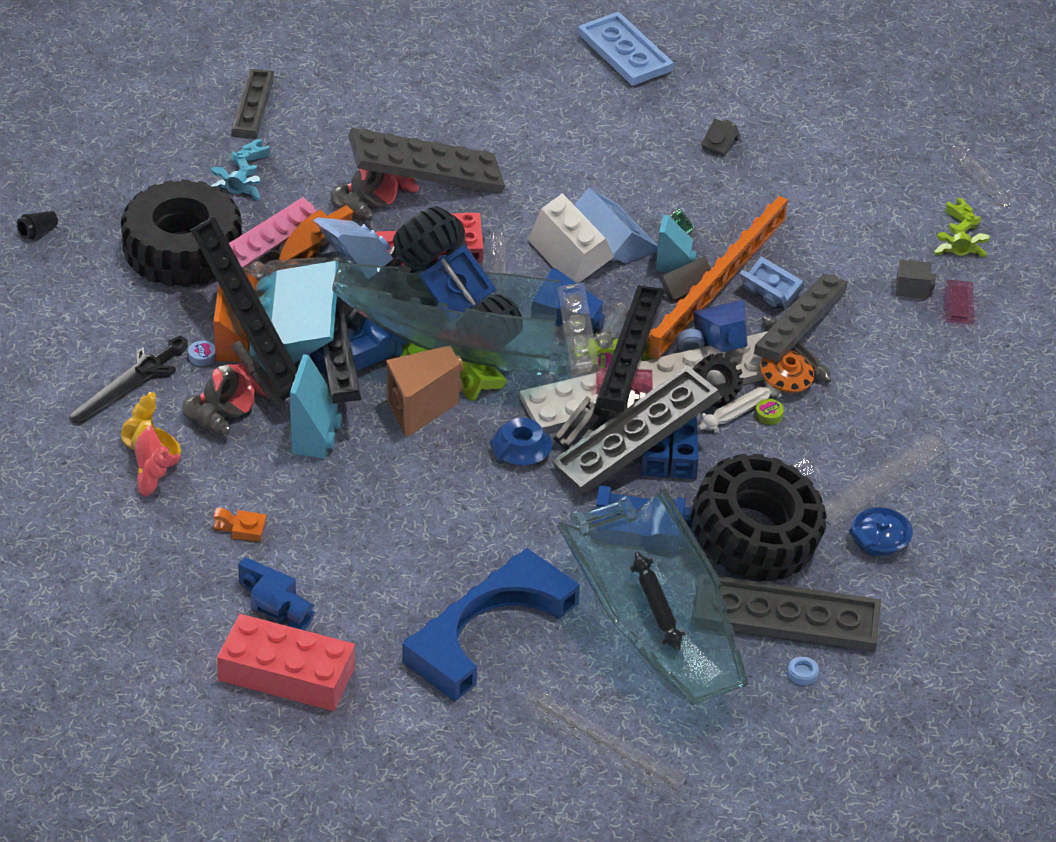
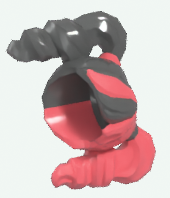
(370, 190)
(226, 395)

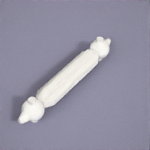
(737, 407)

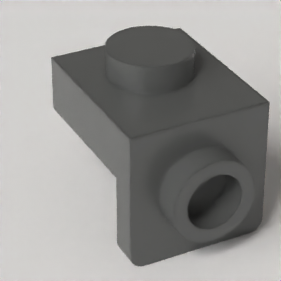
(720, 136)

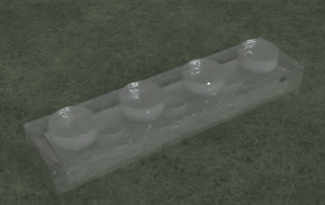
(578, 329)

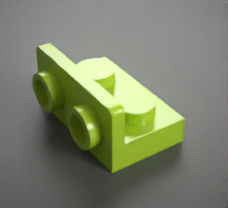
(478, 377)

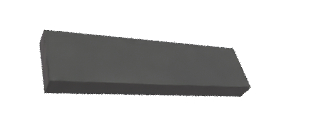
(253, 103)

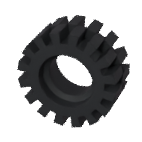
(729, 371)

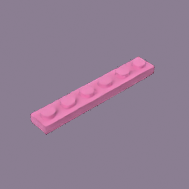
(271, 232)

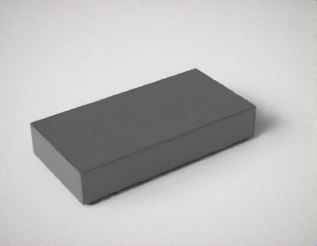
(682, 279)

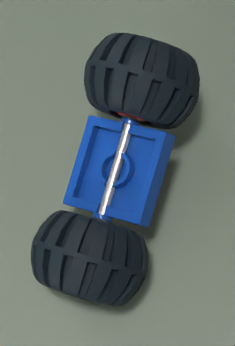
(454, 278)

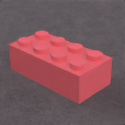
(286, 662)

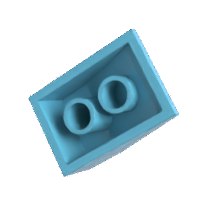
(312, 412)

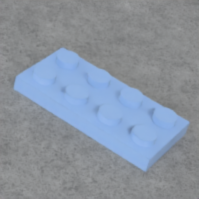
(625, 48)

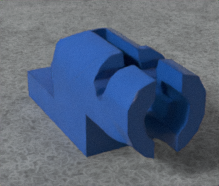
(275, 594)

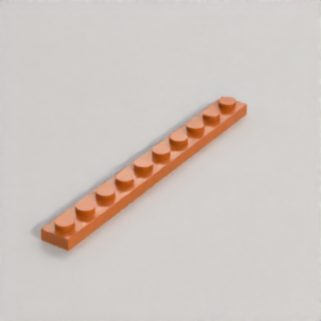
(717, 278)

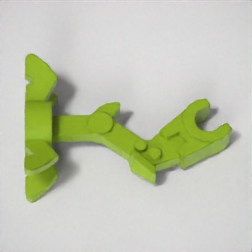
(961, 242)

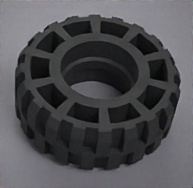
(168, 209)
(749, 546)

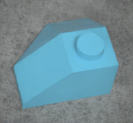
(673, 246)

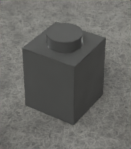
(914, 279)

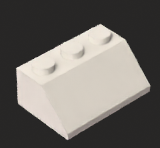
(569, 240)

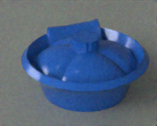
(521, 442)
(881, 531)

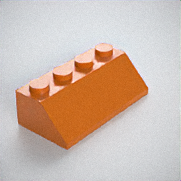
(228, 328)

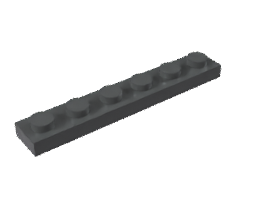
(800, 317)

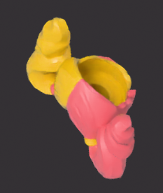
(152, 446)

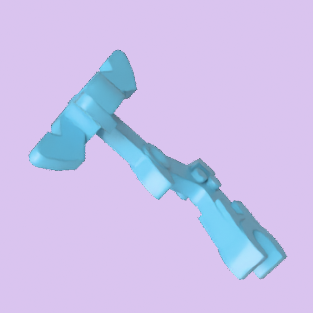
(237, 181)

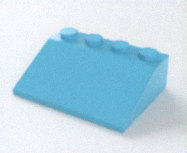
(300, 307)

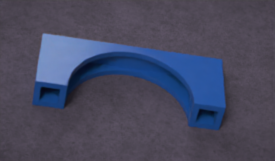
(522, 581)

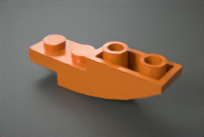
(308, 238)

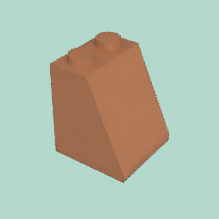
(423, 386)

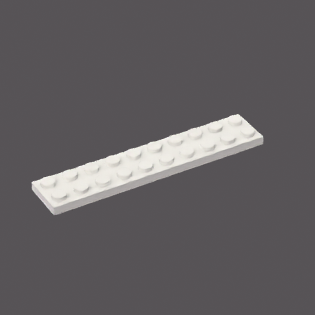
(556, 402)

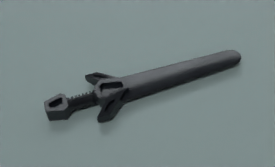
(146, 367)

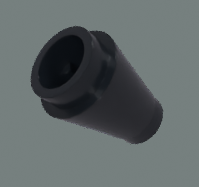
(35, 224)

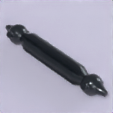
(657, 601)

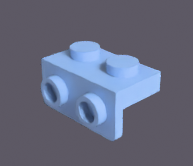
(771, 282)

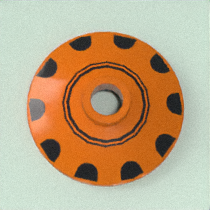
(790, 374)

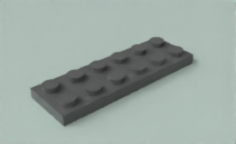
(426, 160)
(636, 429)
(801, 613)

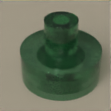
(682, 220)

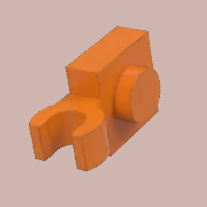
(244, 525)

